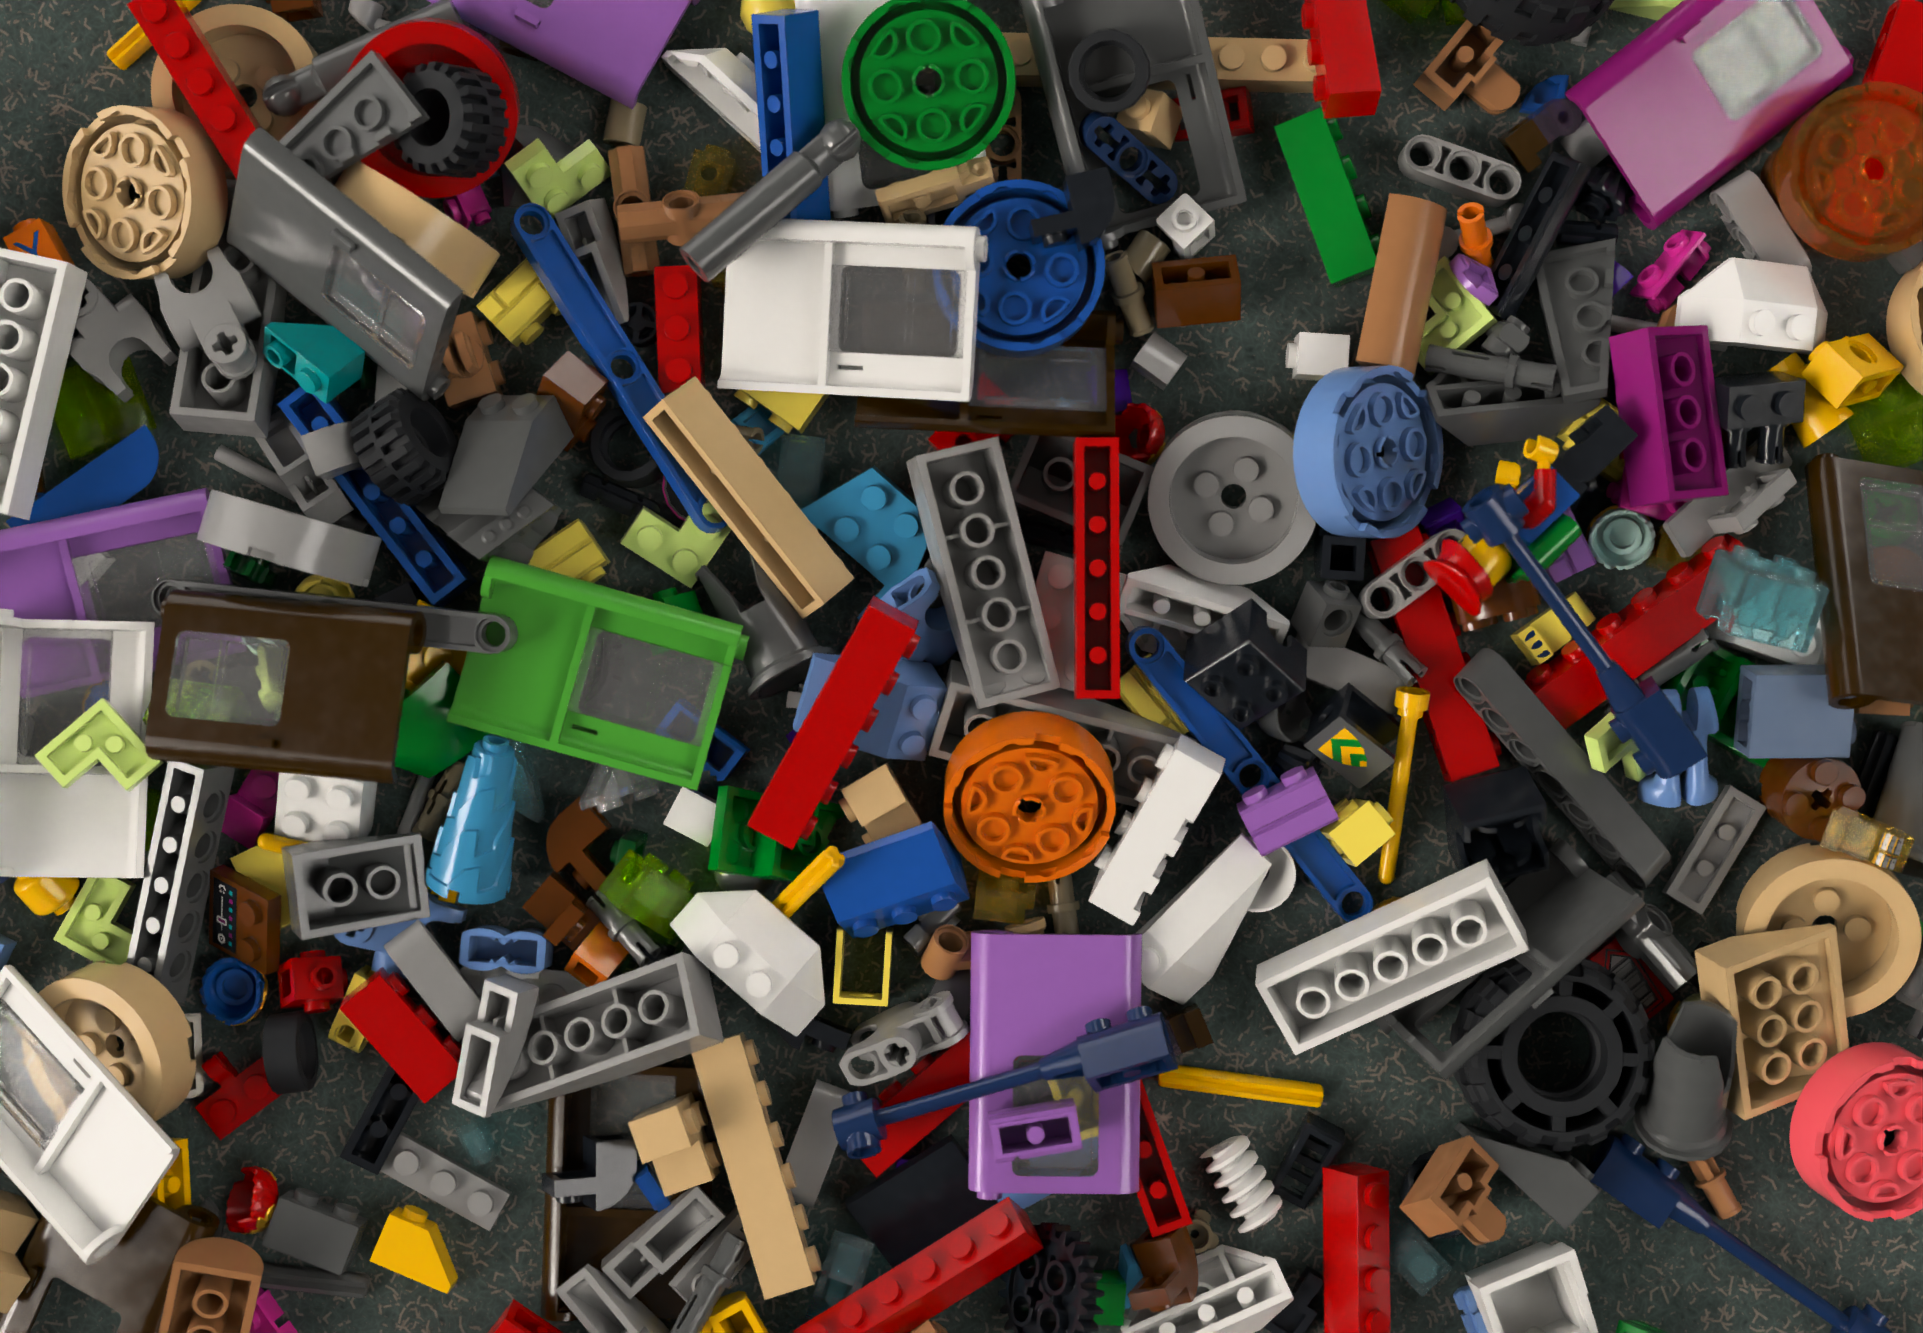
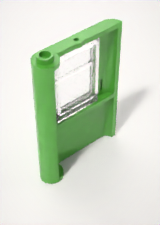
(617, 666)

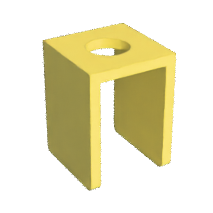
(861, 998)

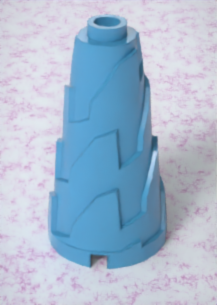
(476, 842)

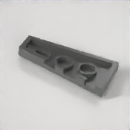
(355, 118)
(1577, 313)

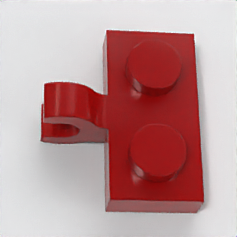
(239, 1095)

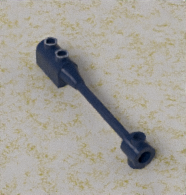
(1639, 709)
(1104, 1056)
(1657, 1194)

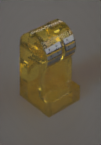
(1867, 839)

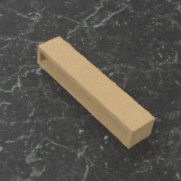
(748, 497)
(755, 1166)

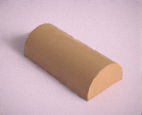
(1402, 282)
(212, 1287)

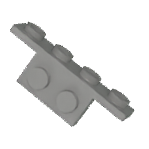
(1750, 495)

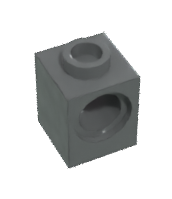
(1326, 613)

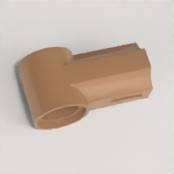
(947, 952)

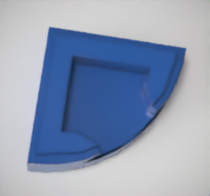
(1544, 91)
(651, 1186)

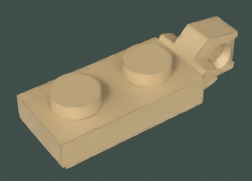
(934, 190)

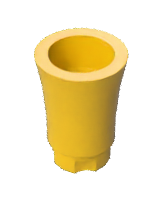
(1819, 413)

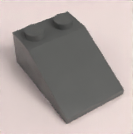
(504, 453)
(355, 883)
(1551, 1180)

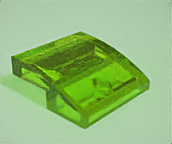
(88, 417)
(1890, 426)

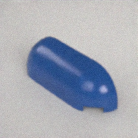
(102, 482)

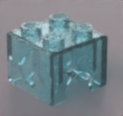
(1762, 598)

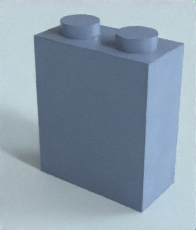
(1788, 714)

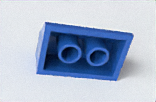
(896, 881)

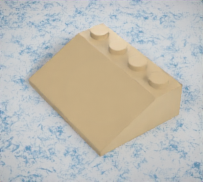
(1787, 1009)

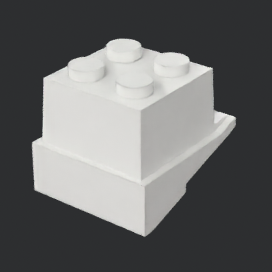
(1533, 1292)

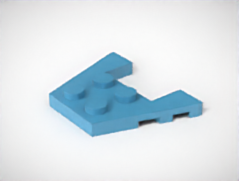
(873, 525)

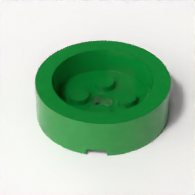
(937, 127)

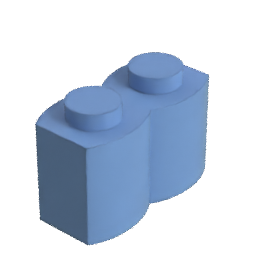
(495, 946)

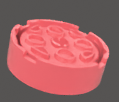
(1842, 1125)

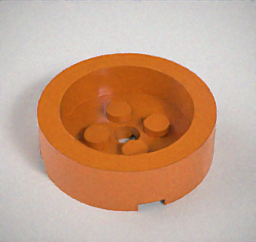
(1033, 760)

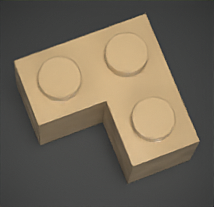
(879, 804)
(676, 1143)
(15, 1225)

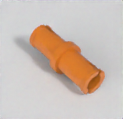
(1475, 237)

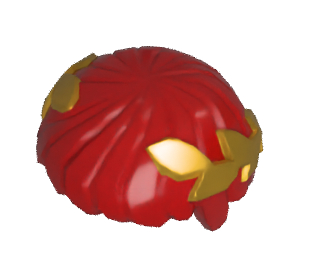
(1149, 436)
(252, 1201)

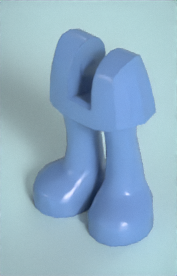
(1696, 785)

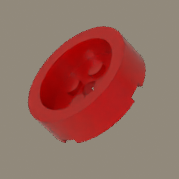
(451, 43)

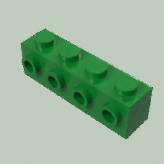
(1329, 196)

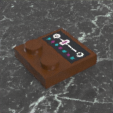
(244, 919)

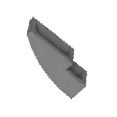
(594, 241)
(315, 496)
(493, 1043)
(661, 1241)
(604, 1306)

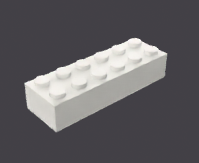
(36, 332)
(1391, 957)

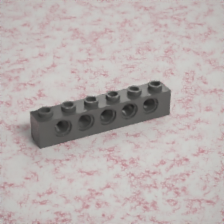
(179, 872)

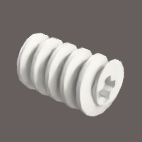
(1244, 1182)

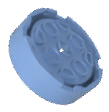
(1337, 444)

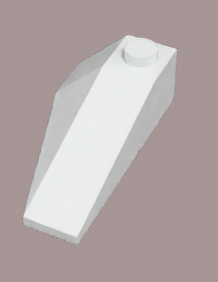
(1197, 925)

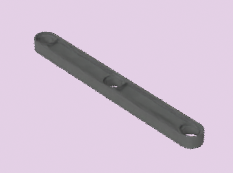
(445, 626)

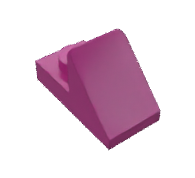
(251, 807)

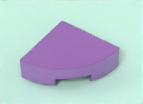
(1475, 278)

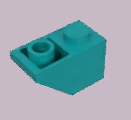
(315, 356)

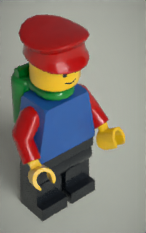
(1472, 570)

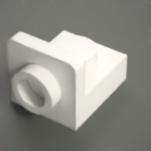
(1186, 226)

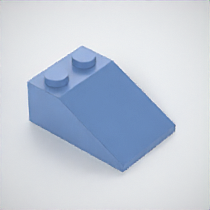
(905, 716)

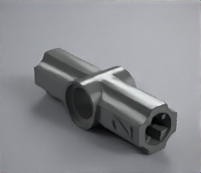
(1651, 938)

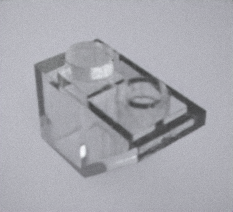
(610, 784)

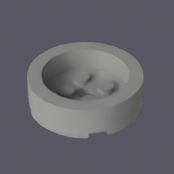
(1204, 532)
(288, 538)

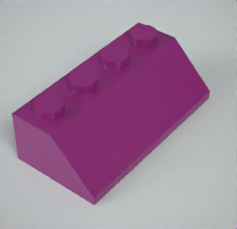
(1672, 406)

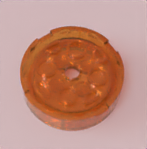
(1825, 180)

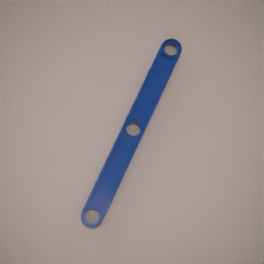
(604, 342)
(1212, 730)

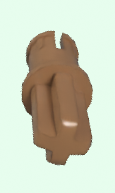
(1715, 1186)

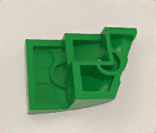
(425, 737)
(748, 853)

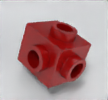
(312, 982)

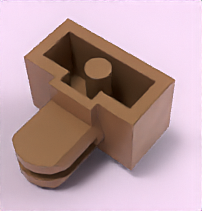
(1469, 67)
(470, 363)
(1455, 1192)

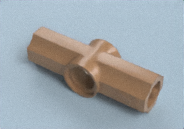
(631, 186)
(674, 218)

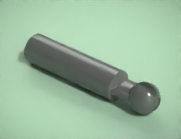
(289, 93)
(770, 199)

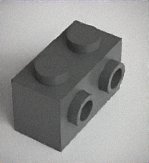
(315, 1230)

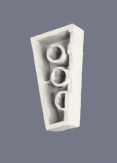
(1155, 827)

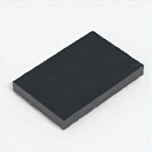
(918, 1202)

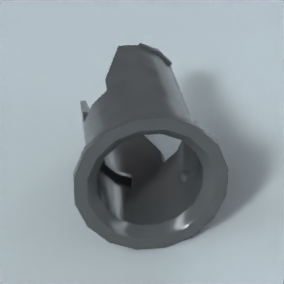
(778, 640)
(1902, 793)
(1690, 1085)

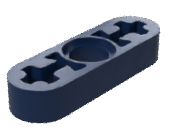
(1111, 155)

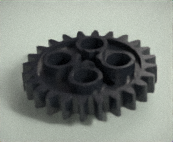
(1054, 1286)

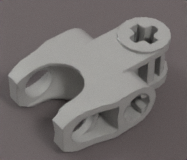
(213, 317)
(111, 335)
(903, 1036)

